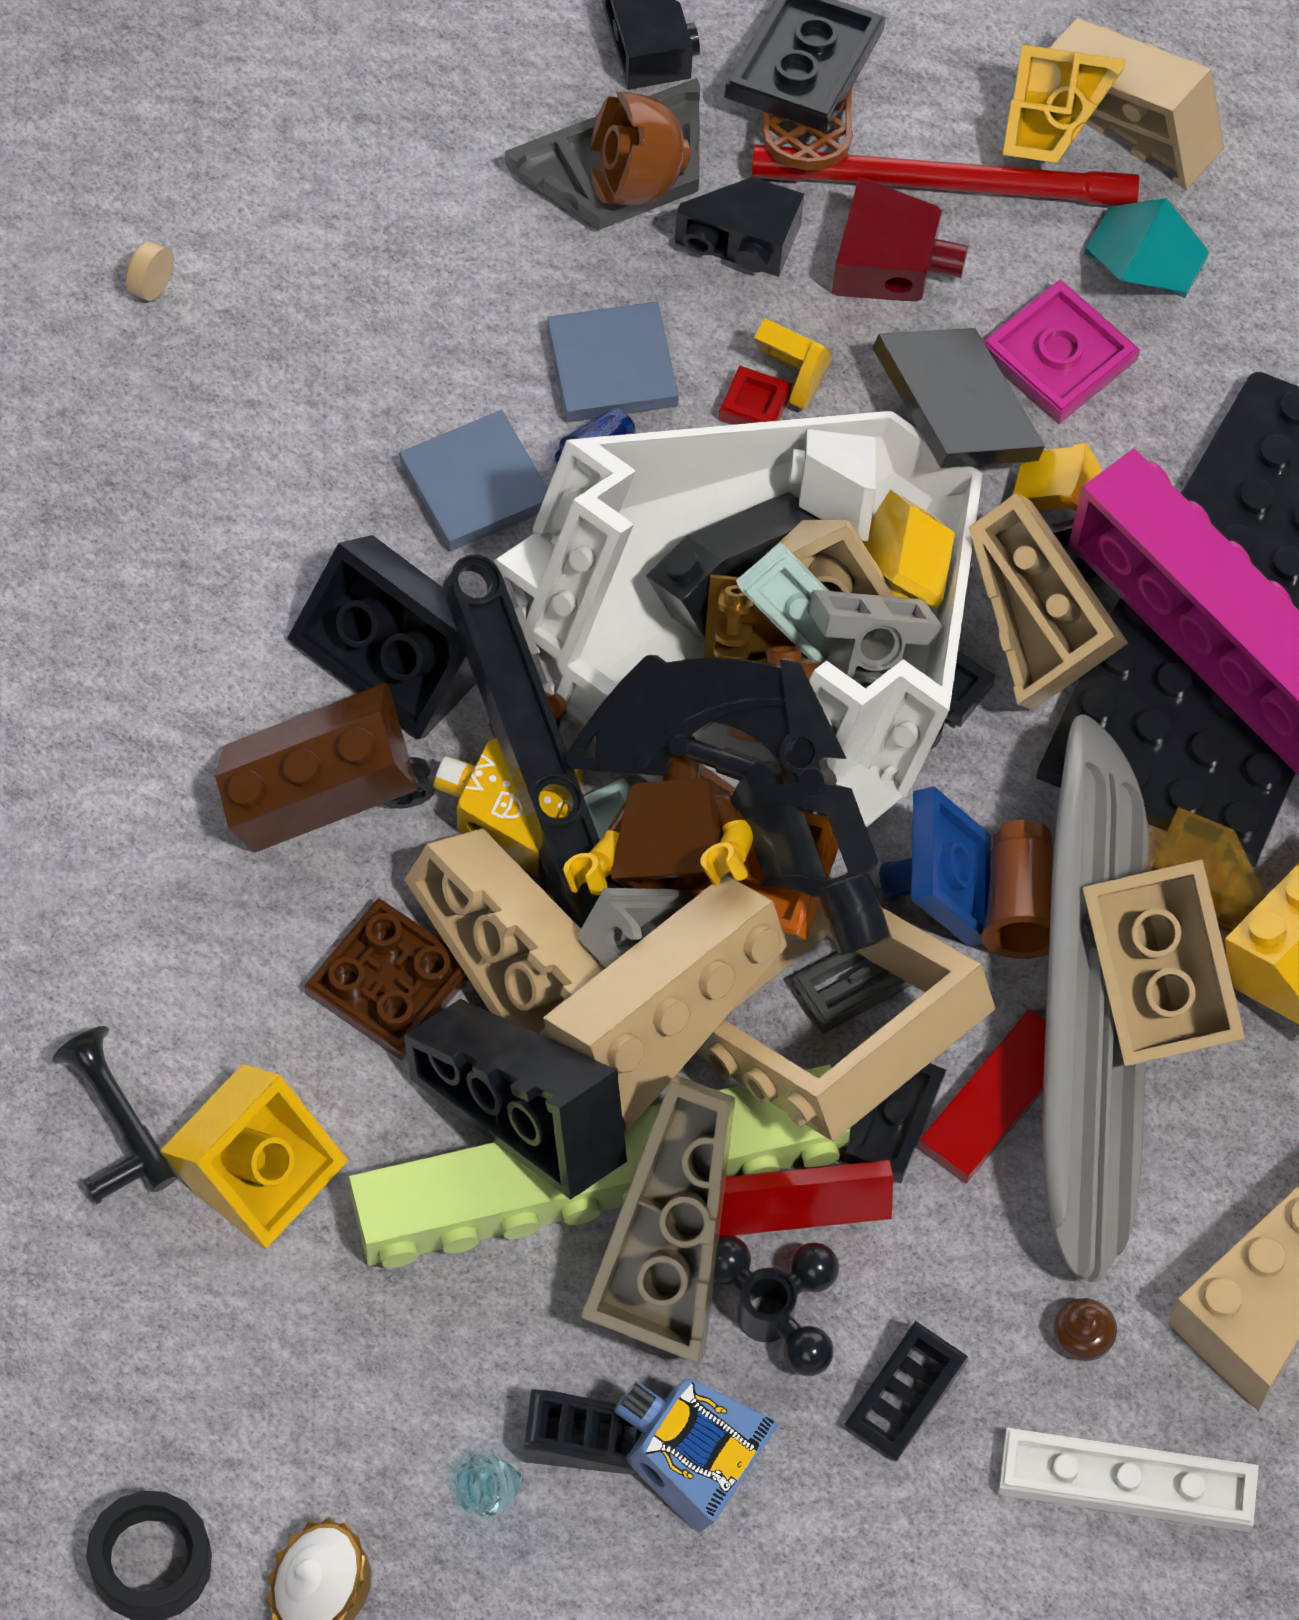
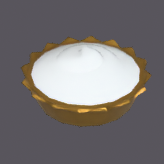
(320, 1574)

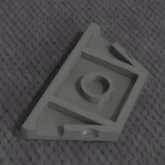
(562, 162)

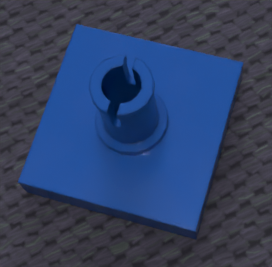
(946, 867)

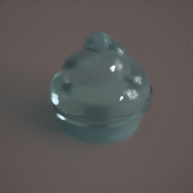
(487, 1485)

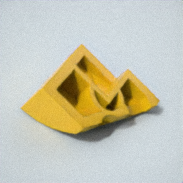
(1055, 100)

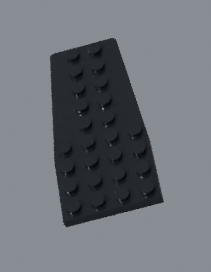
(1161, 714)

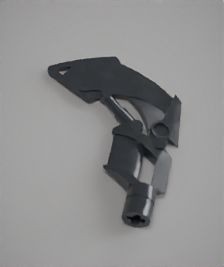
(668, 703)

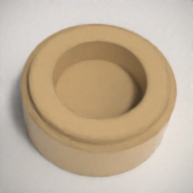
(149, 270)

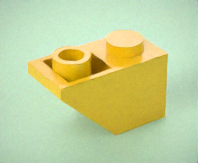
(911, 549)

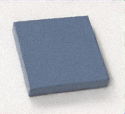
(612, 361)
(475, 480)

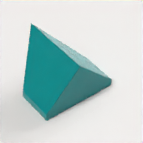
(1149, 246)

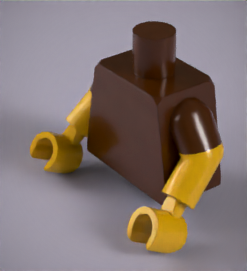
(668, 837)

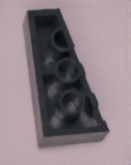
(523, 1093)

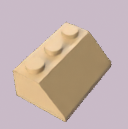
(1163, 962)

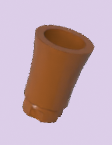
(1019, 891)

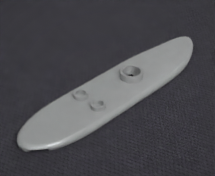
(1088, 1094)

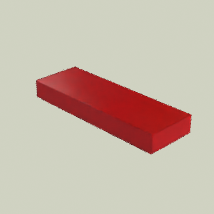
(990, 1101)
(807, 1198)

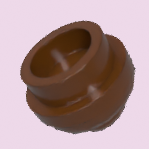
(1085, 1329)

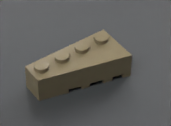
(661, 1251)

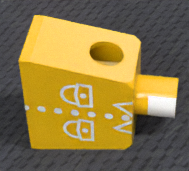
(491, 803)

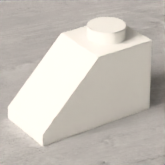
(837, 477)

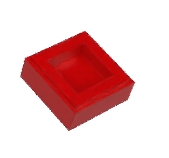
(754, 398)

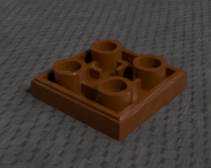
(387, 977)

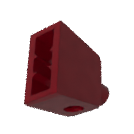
(892, 246)

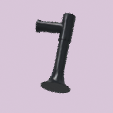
(146, 1160)

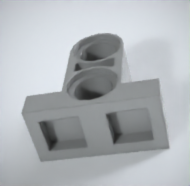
(853, 615)

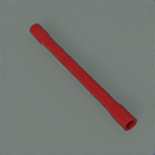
(1090, 187)

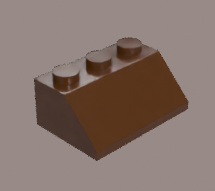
(315, 769)

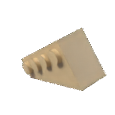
(501, 928)

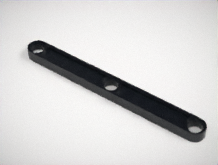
(523, 726)

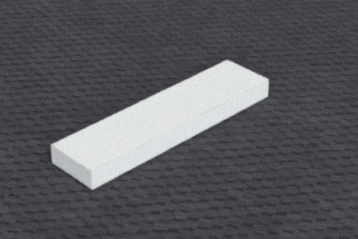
(1128, 1480)

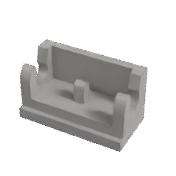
(626, 917)

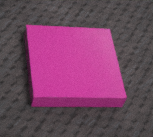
(1060, 351)

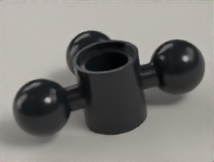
(812, 1269)

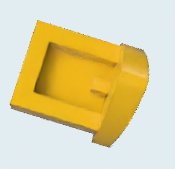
(797, 352)
(1057, 477)

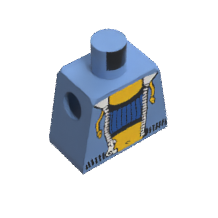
(693, 1446)

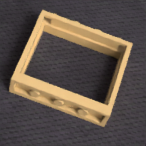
(950, 1007)

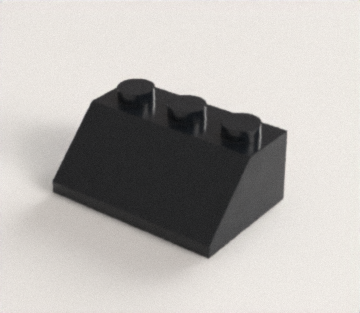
(388, 624)

